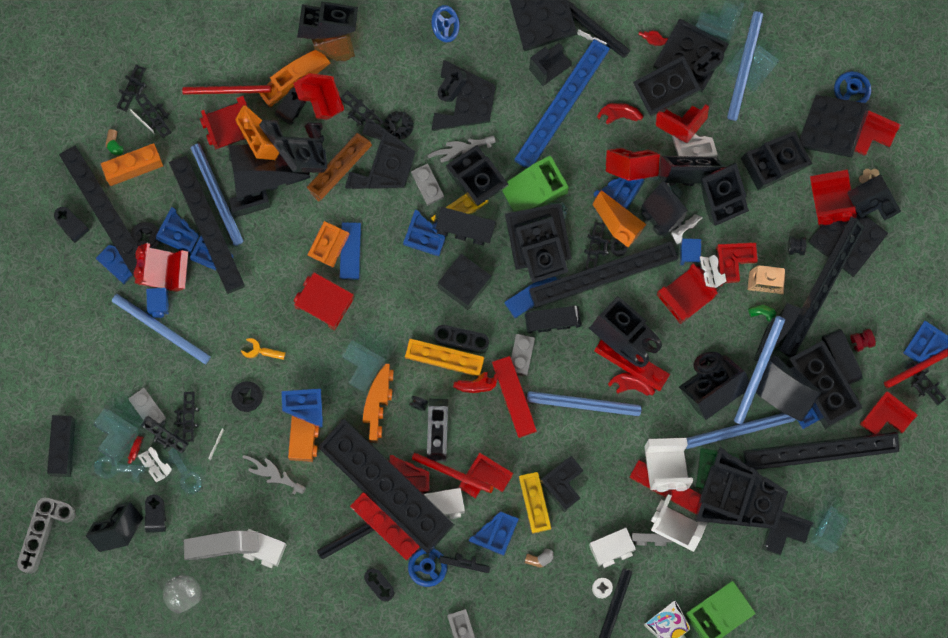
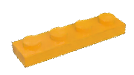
(444, 357)

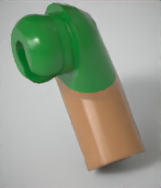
(111, 143)

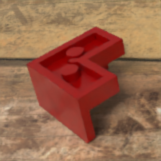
(321, 93)
(684, 127)
(877, 129)
(631, 164)
(731, 256)
(888, 410)
(488, 472)

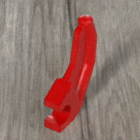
(619, 110)
(629, 382)
(479, 385)

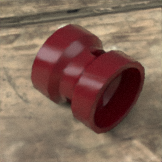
(863, 340)

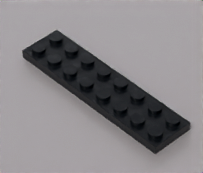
(386, 486)

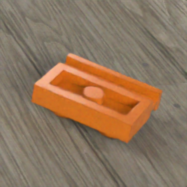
(328, 244)

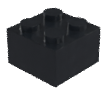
(464, 281)

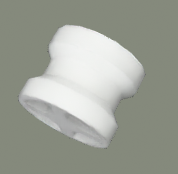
(600, 590)

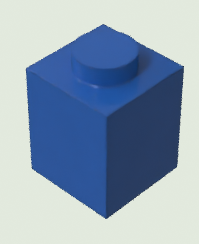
(157, 302)

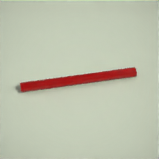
(227, 89)
(917, 368)
(452, 472)

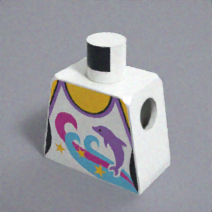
(668, 623)

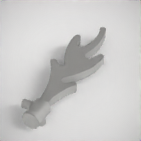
(458, 147)
(272, 471)

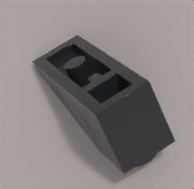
(437, 429)

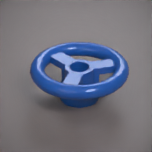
(442, 24)
(853, 82)
(414, 568)

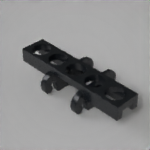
(131, 94)
(355, 108)
(154, 109)
(598, 251)
(926, 389)
(187, 410)
(164, 441)
(464, 563)

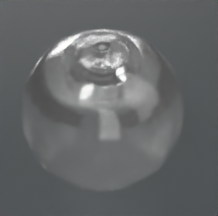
(181, 593)

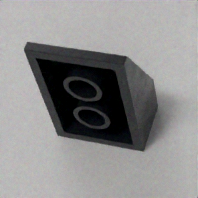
(663, 210)

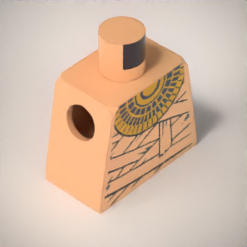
(767, 279)

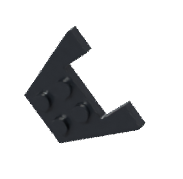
(472, 103)
(299, 153)
(390, 164)

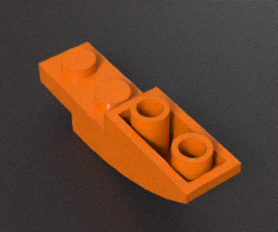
(283, 80)
(378, 395)

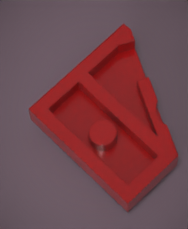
(416, 475)

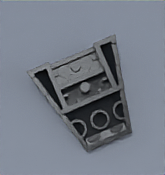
(257, 174)
(739, 495)

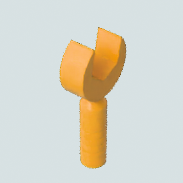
(264, 351)

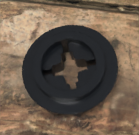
(402, 132)
(147, 228)
(702, 360)
(244, 388)

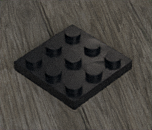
(542, 21)
(692, 44)
(834, 125)
(523, 215)
(870, 238)

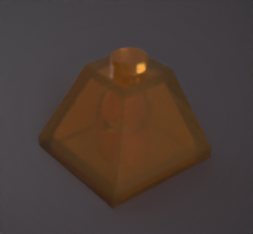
(336, 48)

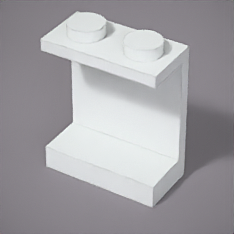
(667, 464)
(677, 526)

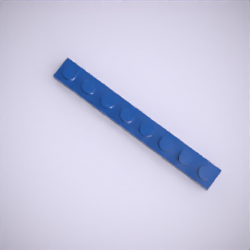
(562, 104)

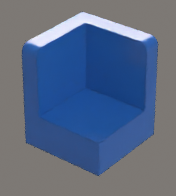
(690, 250)

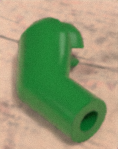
(762, 310)

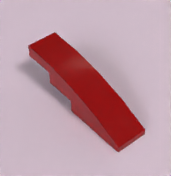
(514, 397)

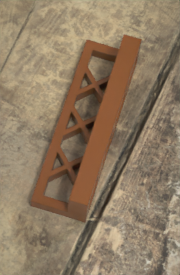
(339, 166)

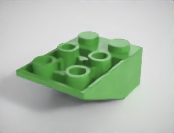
(536, 186)
(720, 613)

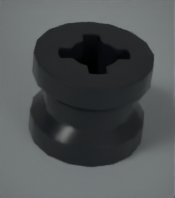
(797, 245)

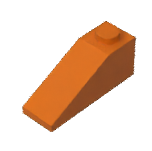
(255, 136)
(618, 219)

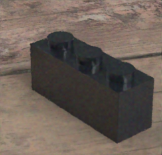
(463, 225)
(61, 446)

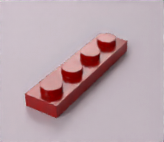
(649, 374)
(687, 499)
(384, 526)

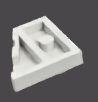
(695, 147)

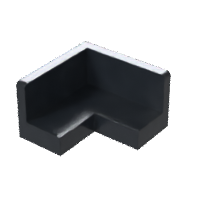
(548, 63)
(873, 196)
(249, 204)
(558, 484)
(788, 526)
(117, 529)

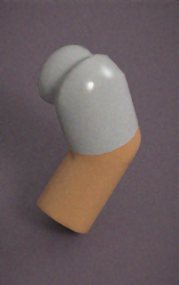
(541, 560)

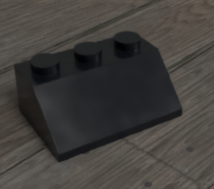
(687, 169)
(716, 391)

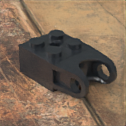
(626, 332)

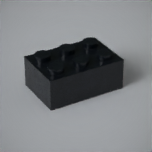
(667, 86)

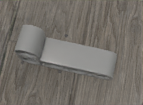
(41, 536)
(221, 544)

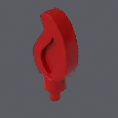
(653, 38)
(135, 449)

